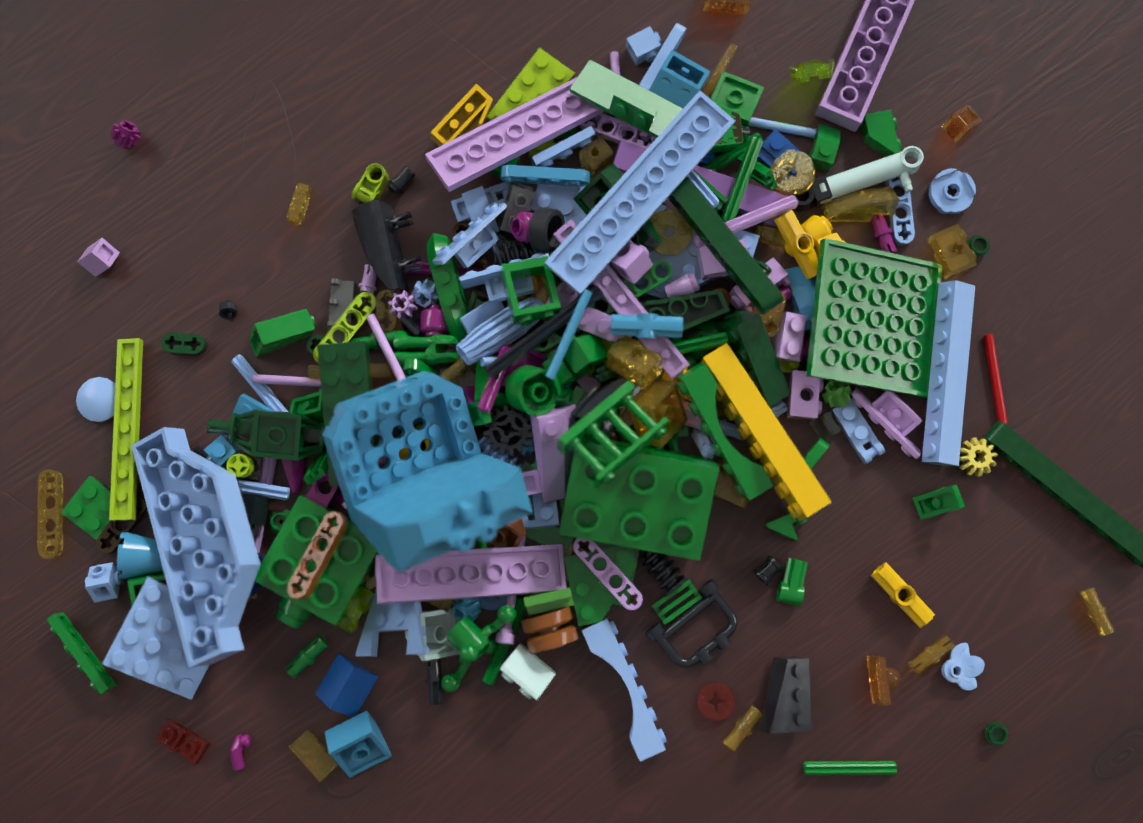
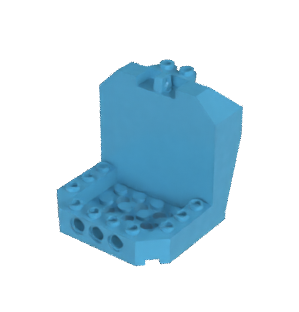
(433, 495)

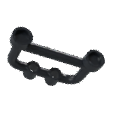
(720, 640)

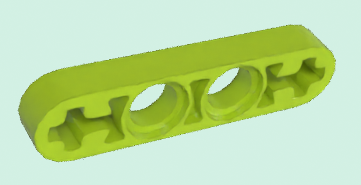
(342, 325)

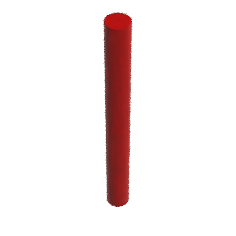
(995, 378)

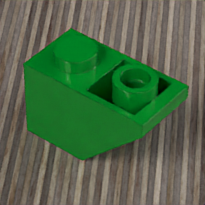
(880, 133)

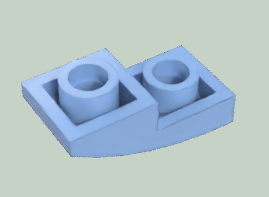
(476, 203)

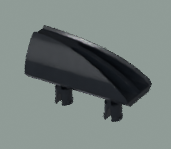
(380, 242)
(597, 396)

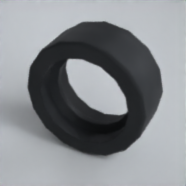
(542, 227)

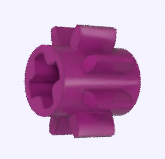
(125, 134)

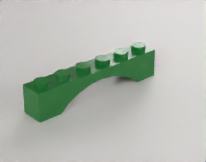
(701, 391)

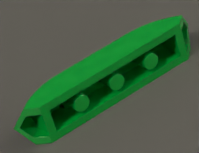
(448, 287)

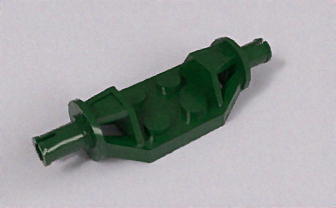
(272, 433)

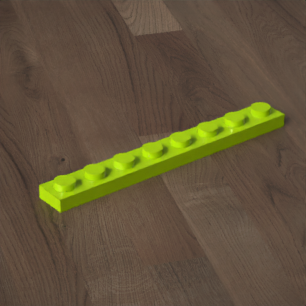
(126, 429)

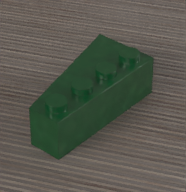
(694, 308)
(755, 353)

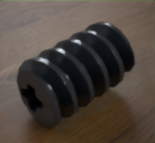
(507, 254)
(664, 571)

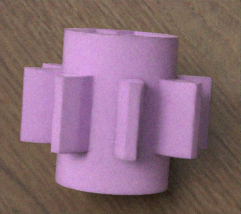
(408, 302)

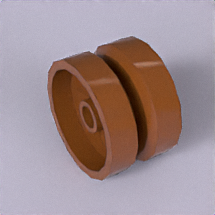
(549, 629)

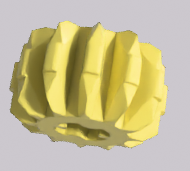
(984, 458)

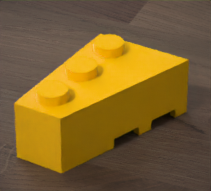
(464, 117)

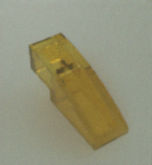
(861, 205)

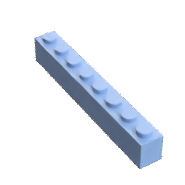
(948, 373)

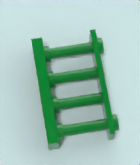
(607, 411)

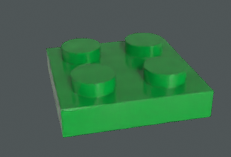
(737, 96)
(90, 507)

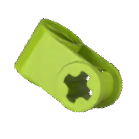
(371, 187)

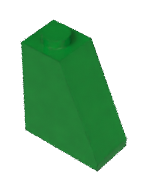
(281, 332)

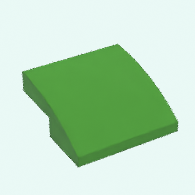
(549, 601)

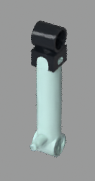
(866, 175)

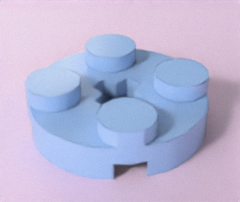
(955, 179)

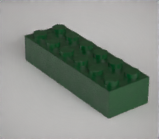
(343, 375)

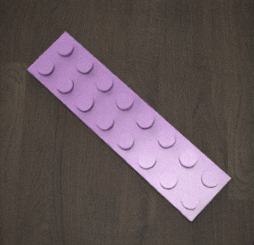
(509, 136)
(474, 575)

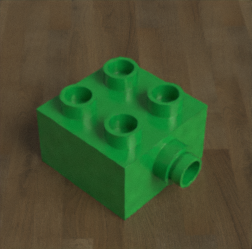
(342, 578)

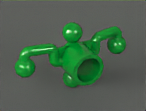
(473, 643)

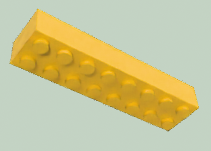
(765, 435)

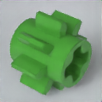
(837, 394)

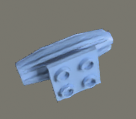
(490, 329)

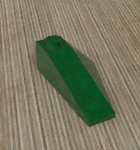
(598, 188)

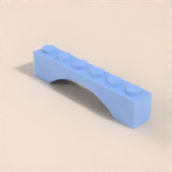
(643, 733)

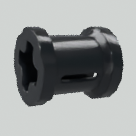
(768, 570)

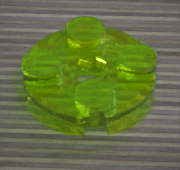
(811, 69)
(359, 605)

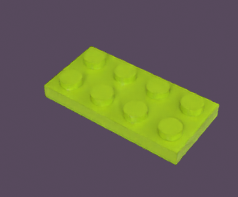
(537, 78)

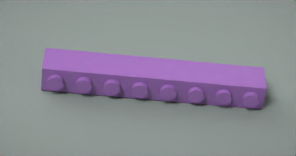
(753, 198)

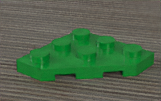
(589, 594)

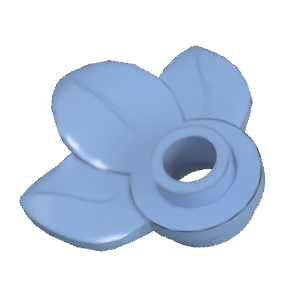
(966, 667)

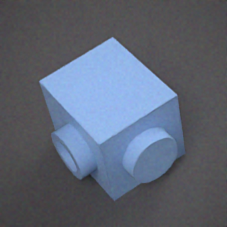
(643, 46)

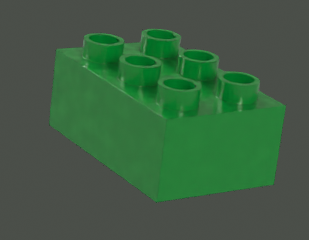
(651, 504)

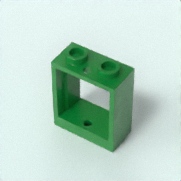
(525, 269)

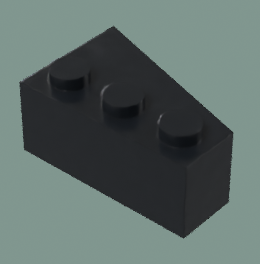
(788, 697)

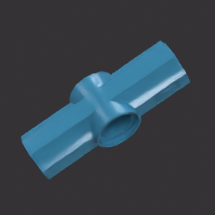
(646, 325)

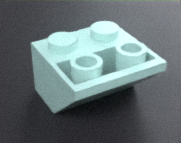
(527, 671)

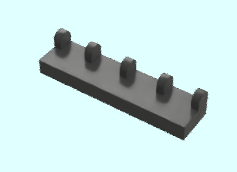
(341, 296)

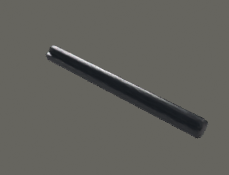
(539, 335)

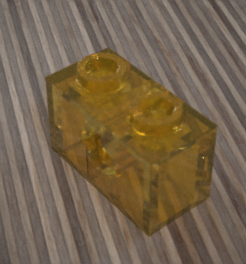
(952, 239)
(634, 362)

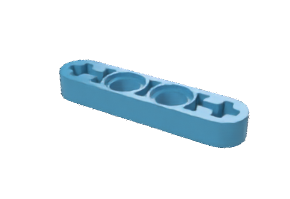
(545, 175)

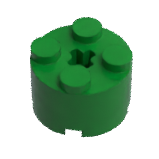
(531, 390)

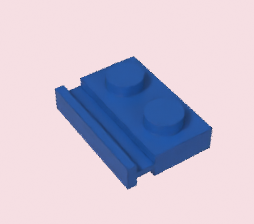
(773, 147)

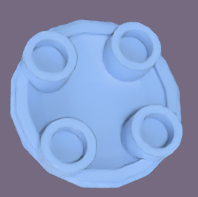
(96, 399)

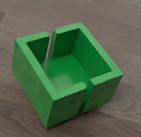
(579, 356)

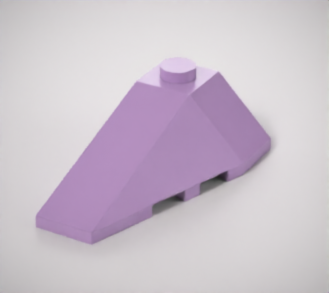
(551, 463)

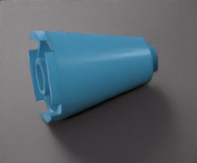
(137, 556)

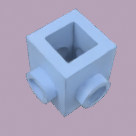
(103, 582)

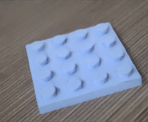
(152, 645)

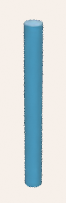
(568, 335)

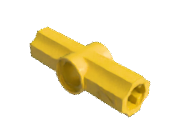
(792, 233)
(912, 605)

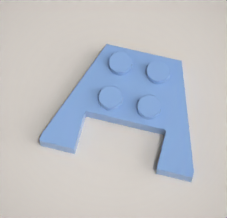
(393, 618)

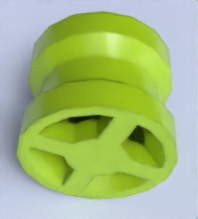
(235, 465)

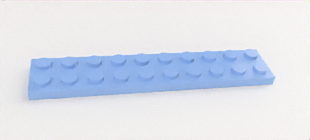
(639, 192)

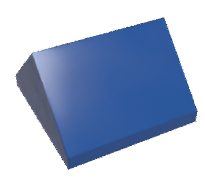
(346, 686)

